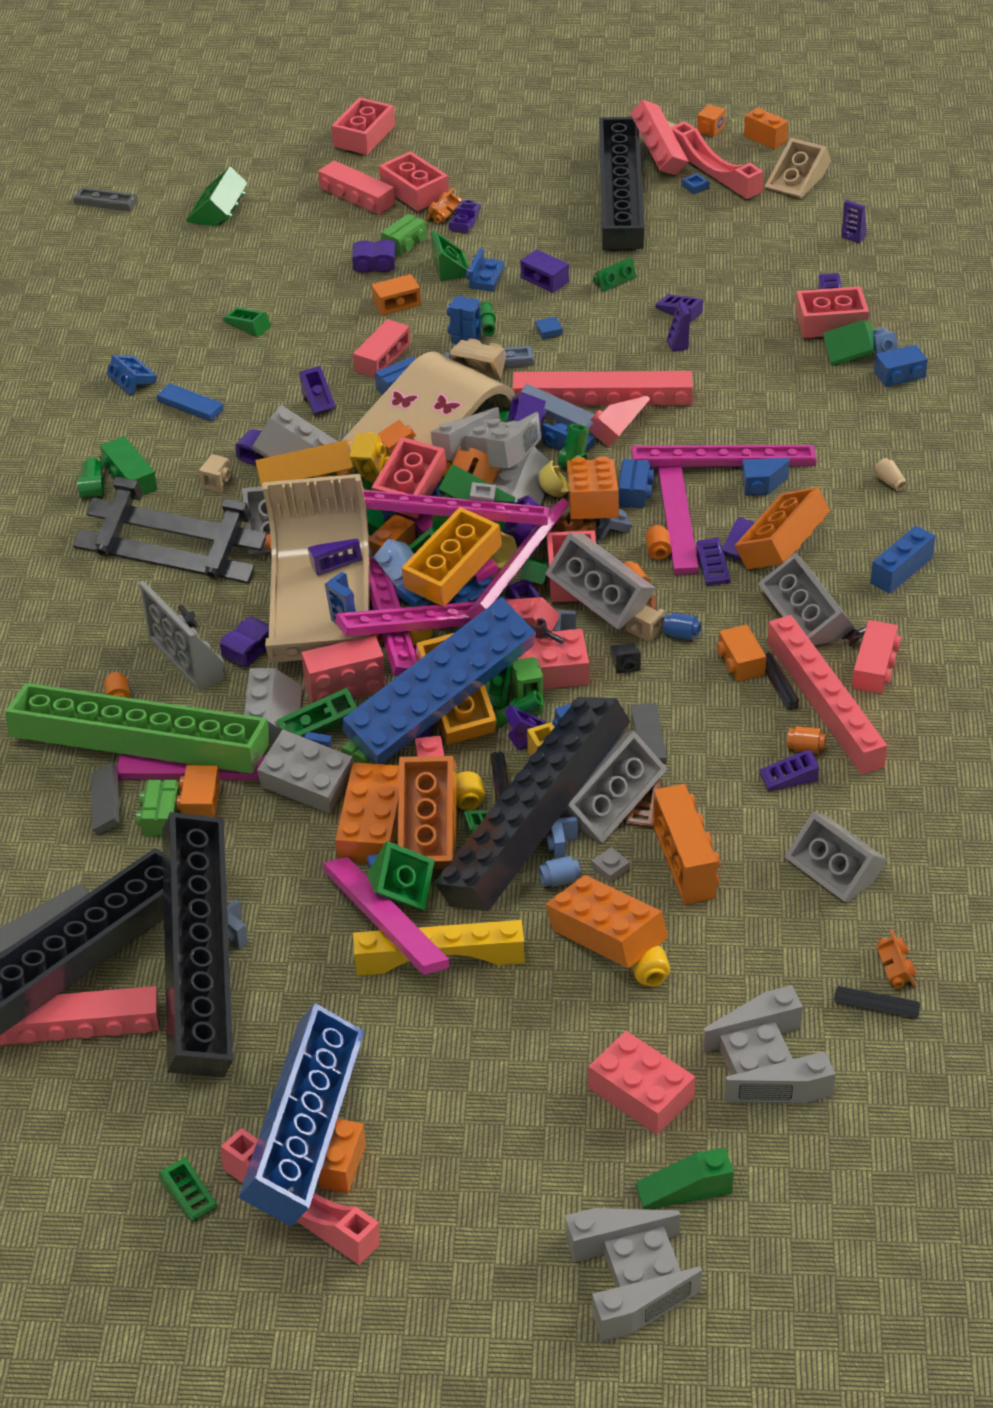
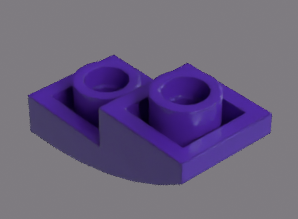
(465, 216)
(739, 528)

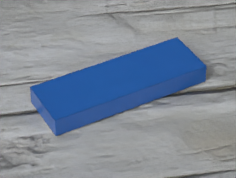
(190, 402)

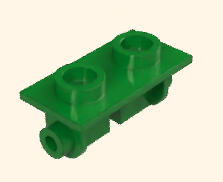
(615, 274)

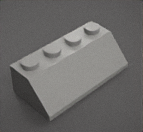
(523, 477)
(599, 580)
(800, 593)
(615, 787)

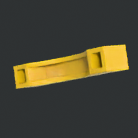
(490, 941)

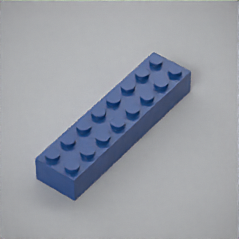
(439, 682)
(302, 1116)

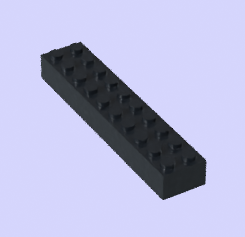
(620, 184)
(532, 803)
(80, 938)
(196, 946)

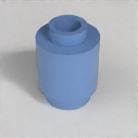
(559, 872)

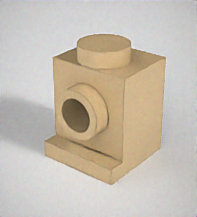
(215, 473)
(646, 623)

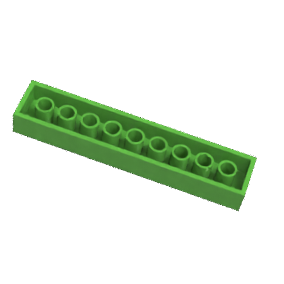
(138, 727)

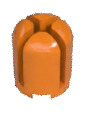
(476, 461)

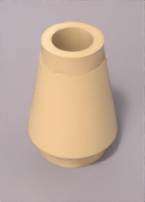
(890, 474)

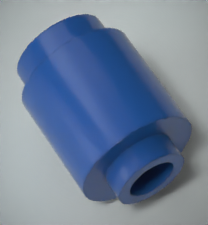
(681, 626)

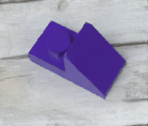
(316, 390)
(519, 723)

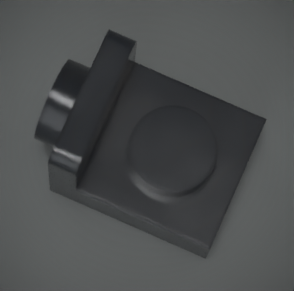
(625, 658)

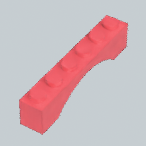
(743, 179)
(339, 1225)

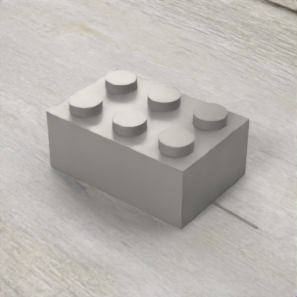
(305, 771)

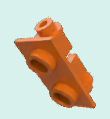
(444, 207)
(894, 951)

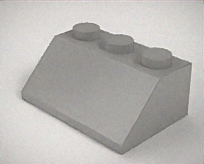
(288, 433)
(272, 697)
(835, 857)

